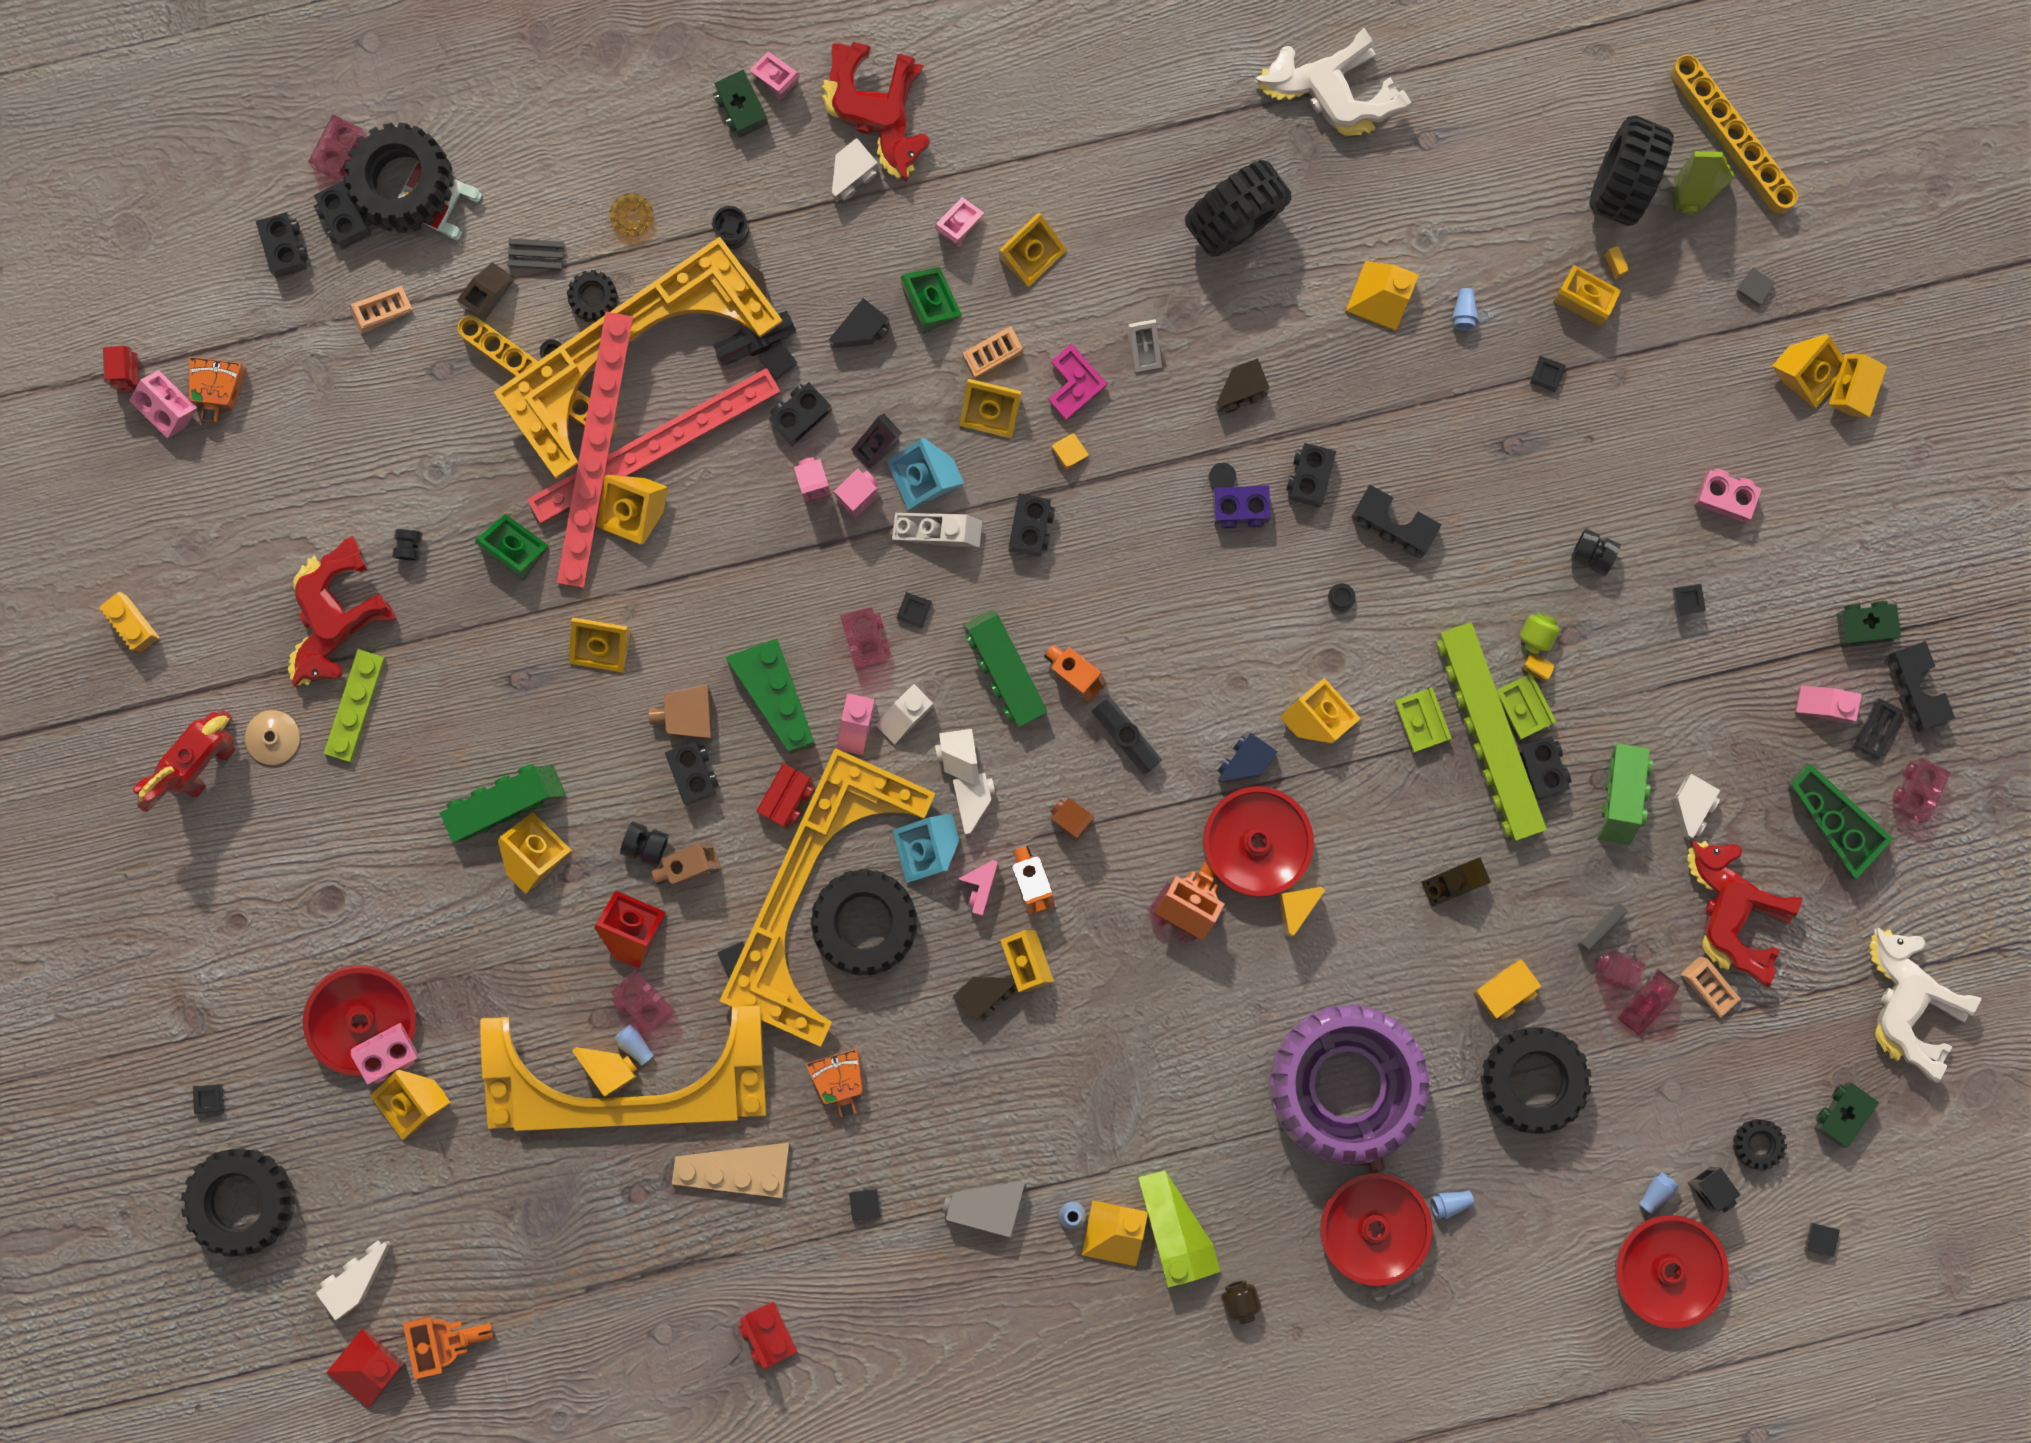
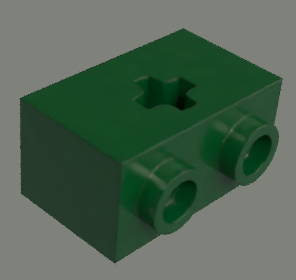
(739, 88)
(1854, 631)
(1859, 1106)

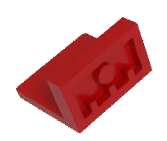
(767, 1335)

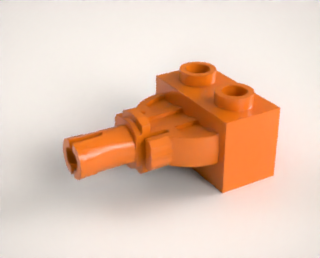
(1191, 902)
(434, 1343)

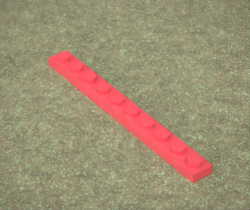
(665, 439)
(594, 449)

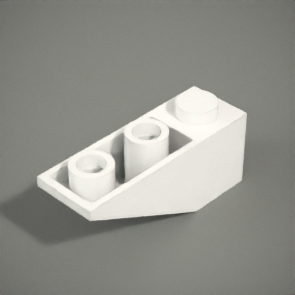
(938, 529)
(351, 1287)

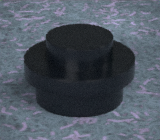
(1341, 597)

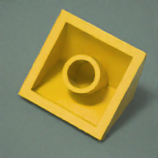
(1032, 250)
(1587, 296)
(990, 408)
(598, 645)
(1296, 907)

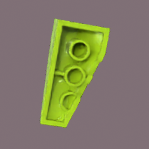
(1701, 181)
(1179, 1238)

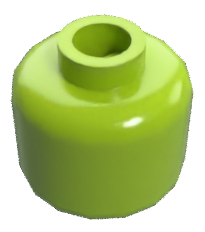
(1539, 633)

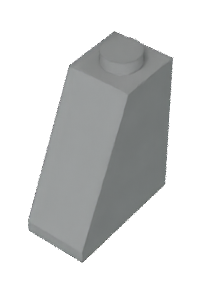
(986, 1207)

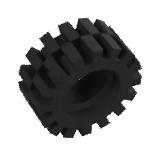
(587, 280)
(1776, 1139)

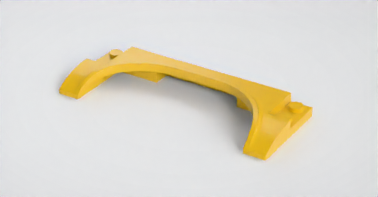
(703, 283)
(845, 794)
(724, 1093)

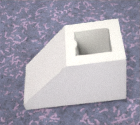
(852, 168)
(1693, 803)

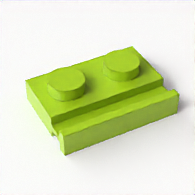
(1525, 706)
(1422, 720)

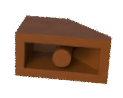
(1071, 818)

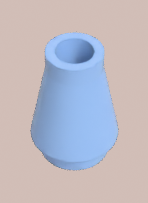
(1465, 310)
(633, 1044)
(1659, 1191)
(1449, 1204)
(1068, 1207)

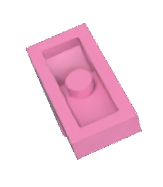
(775, 75)
(959, 221)
(983, 879)

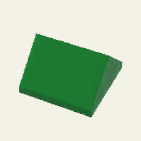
(930, 298)
(512, 545)

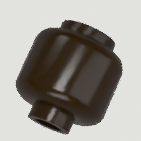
(1241, 1302)

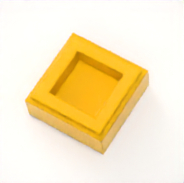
(1616, 262)

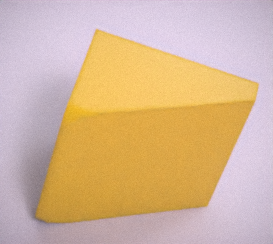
(1069, 451)
(1538, 666)

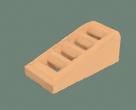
(384, 318)
(988, 343)
(1694, 970)

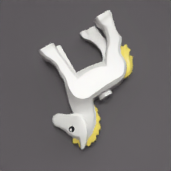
(1331, 91)
(1909, 999)

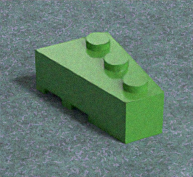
(1626, 793)

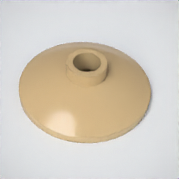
(285, 742)

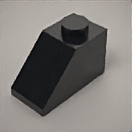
(861, 327)

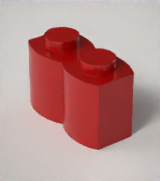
(120, 368)

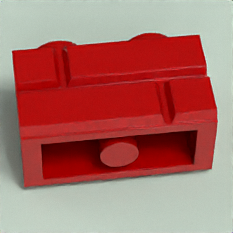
(785, 796)

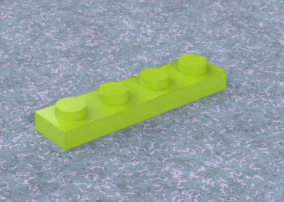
(354, 705)

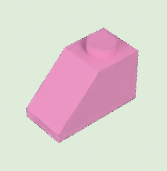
(812, 479)
(1828, 704)
(855, 724)

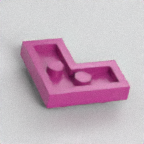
(1081, 385)

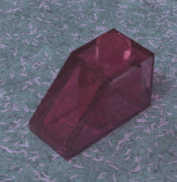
(1649, 1002)

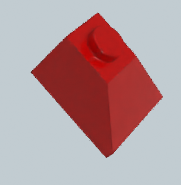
(629, 928)
(365, 1368)

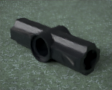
(749, 343)
(1139, 749)

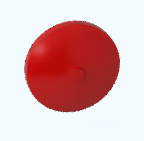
(1258, 841)
(351, 1009)
(1376, 1229)
(1672, 1271)

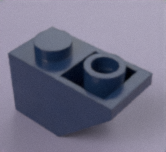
(1249, 761)

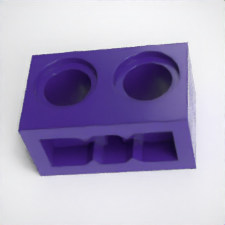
(1240, 498)

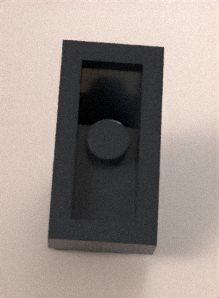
(877, 441)

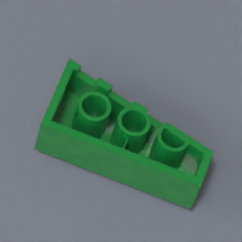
(1005, 668)
(772, 688)
(501, 802)
(1845, 827)

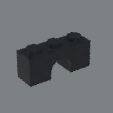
(1414, 536)
(1908, 666)

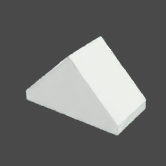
(1144, 345)

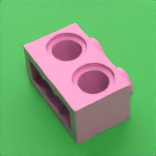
(163, 404)
(857, 492)
(1726, 503)
(380, 1047)

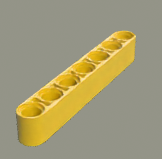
(1733, 121)
(508, 350)

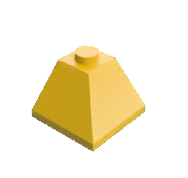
(1382, 293)
(1810, 368)
(630, 506)
(1320, 714)
(531, 852)
(606, 1069)
(409, 1101)
(1114, 1233)

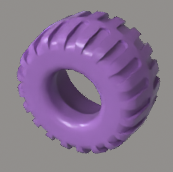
(1401, 1091)

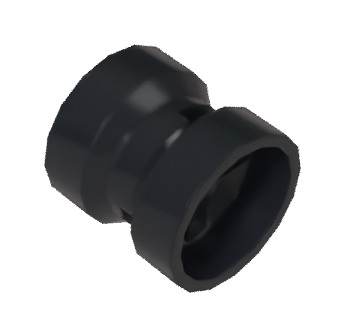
(407, 545)

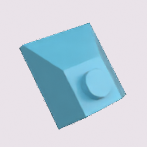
(924, 473)
(926, 846)

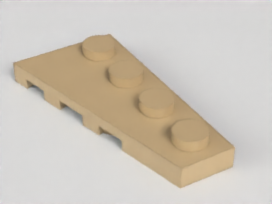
(742, 1170)

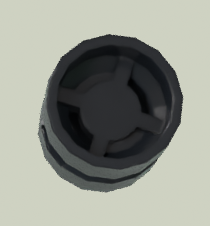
(731, 226)
(1586, 548)
(653, 848)

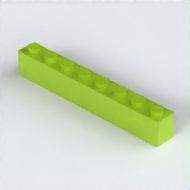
(1491, 732)

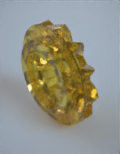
(631, 202)

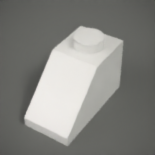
(904, 714)
(959, 755)
(973, 800)

